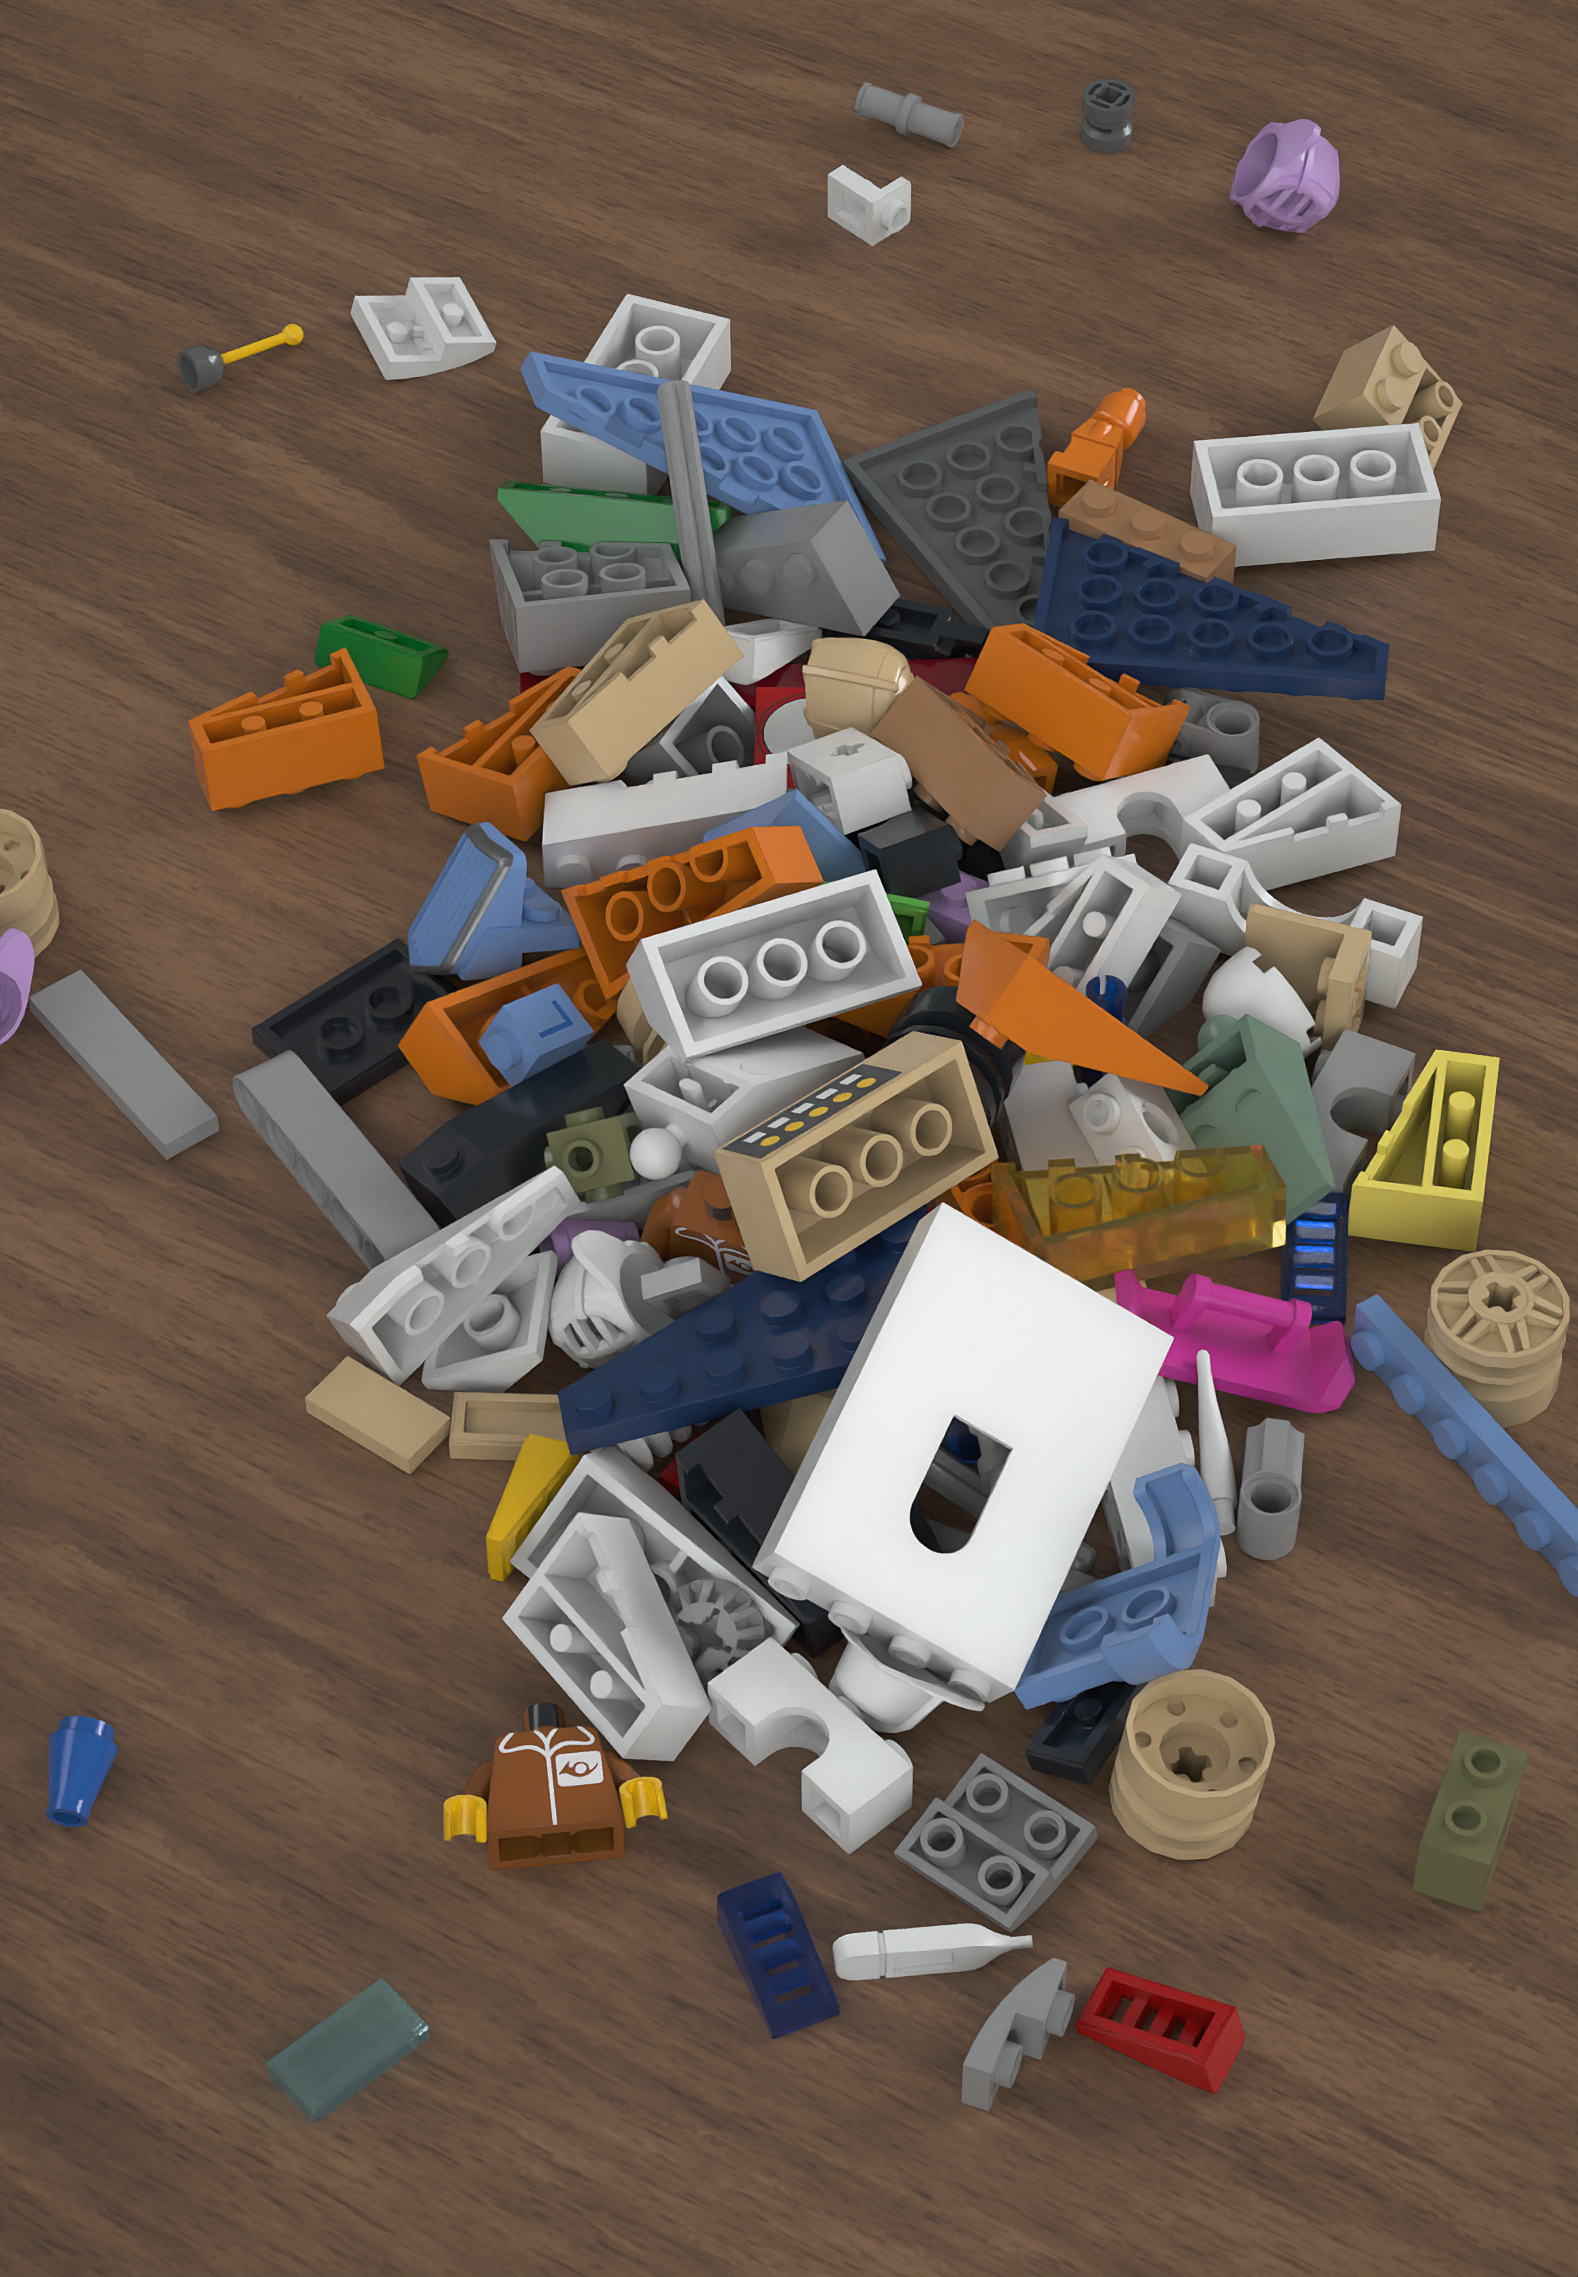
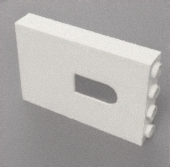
(1016, 1355)

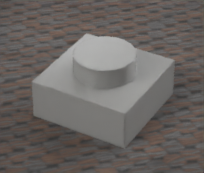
(682, 1286)

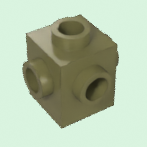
(594, 1152)

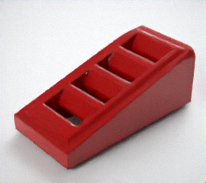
(1201, 2053)

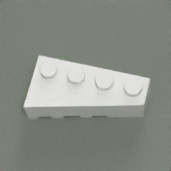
(623, 827)

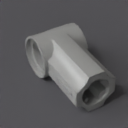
(1270, 1489)

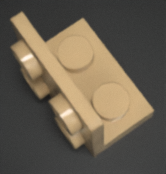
(1319, 960)

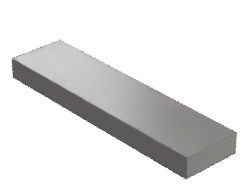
(124, 1064)

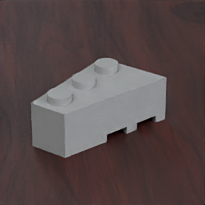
(804, 568)

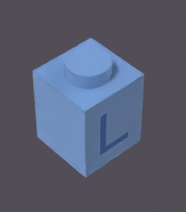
(534, 1034)

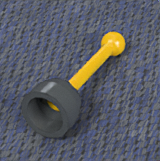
(204, 367)

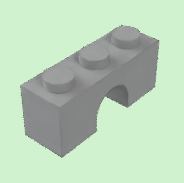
(1362, 1089)

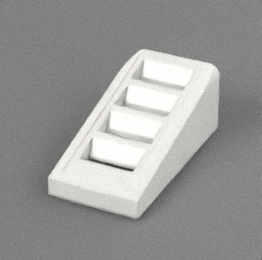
(767, 647)

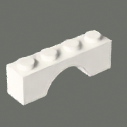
(1222, 888)

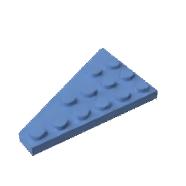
(751, 448)

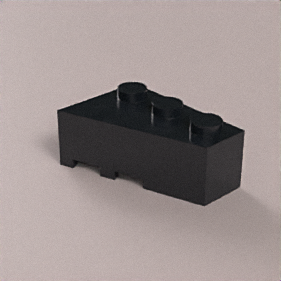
(735, 1492)

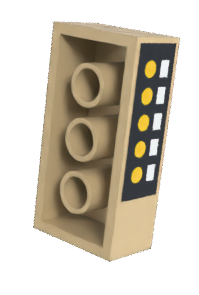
(856, 1155)

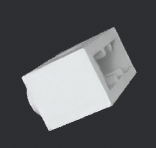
(851, 779)

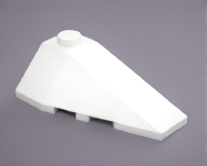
(431, 1288)

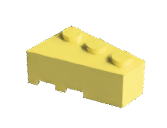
(1433, 1161)

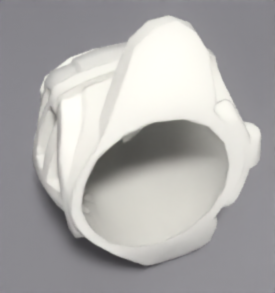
(600, 1301)

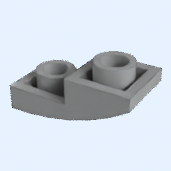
(1016, 2028)

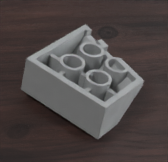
(569, 603)

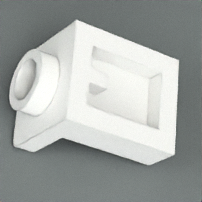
(865, 208)

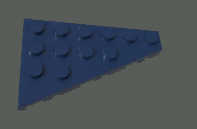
(1179, 632)
(738, 1350)

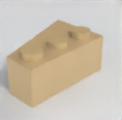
(634, 690)

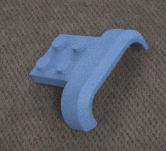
(1139, 1619)

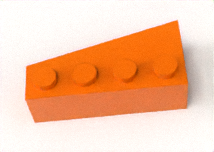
(684, 890)

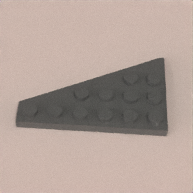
(968, 507)

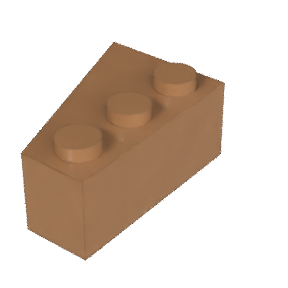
(959, 765)

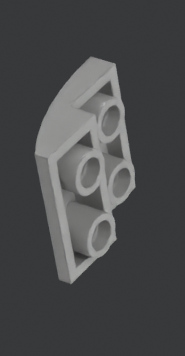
(997, 1843)

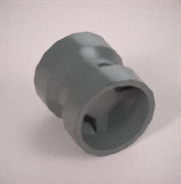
(1107, 116)

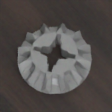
(738, 1623)

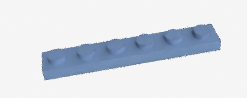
(1469, 1435)

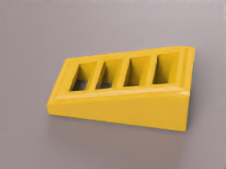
(533, 1484)

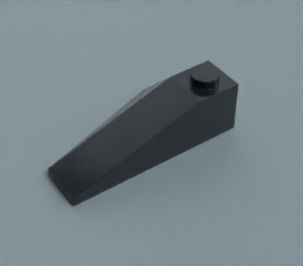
(506, 1136)

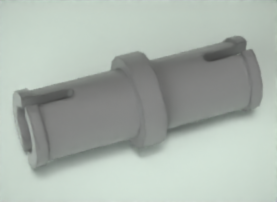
(909, 114)

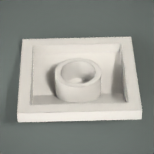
(500, 1336)

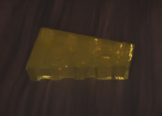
(1142, 1212)

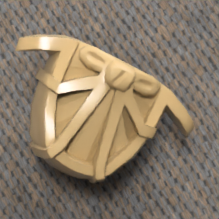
(852, 684)

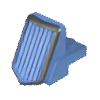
(485, 912)

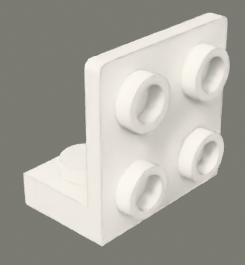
(1017, 901)

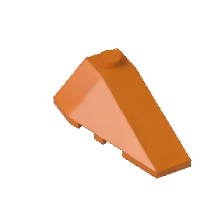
(1051, 1019)

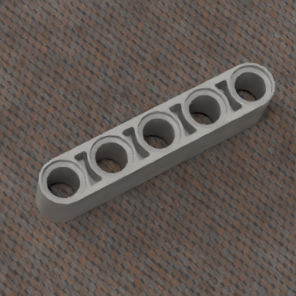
(331, 1159)

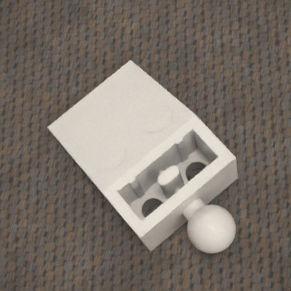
(716, 1097)

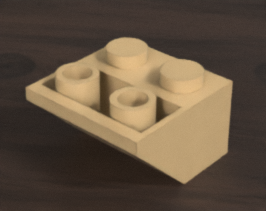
(1389, 384)

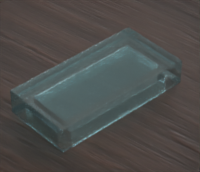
(347, 2050)

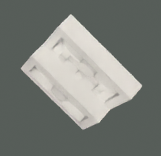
(423, 330)

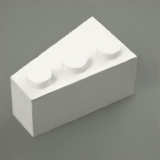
(1299, 819)
(1104, 922)
(611, 1640)

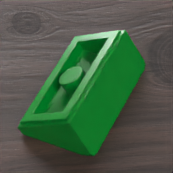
(382, 654)

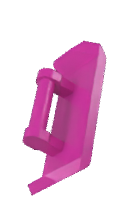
(1253, 1341)

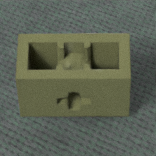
(1470, 1821)

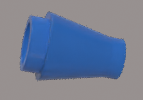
(78, 1765)

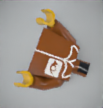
(699, 1224)
(551, 1796)

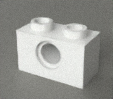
(1129, 1118)

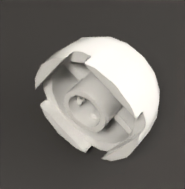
(1268, 997)

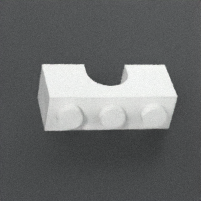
(1145, 803)
(779, 1703)

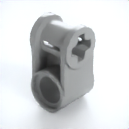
(1217, 727)

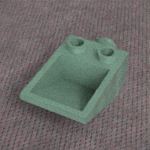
(1257, 1098)

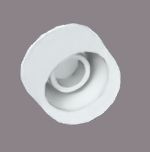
(887, 1691)

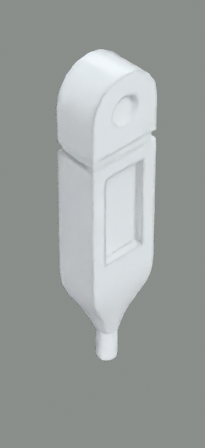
(920, 1951)

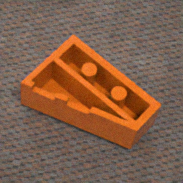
(1071, 706)
(288, 739)

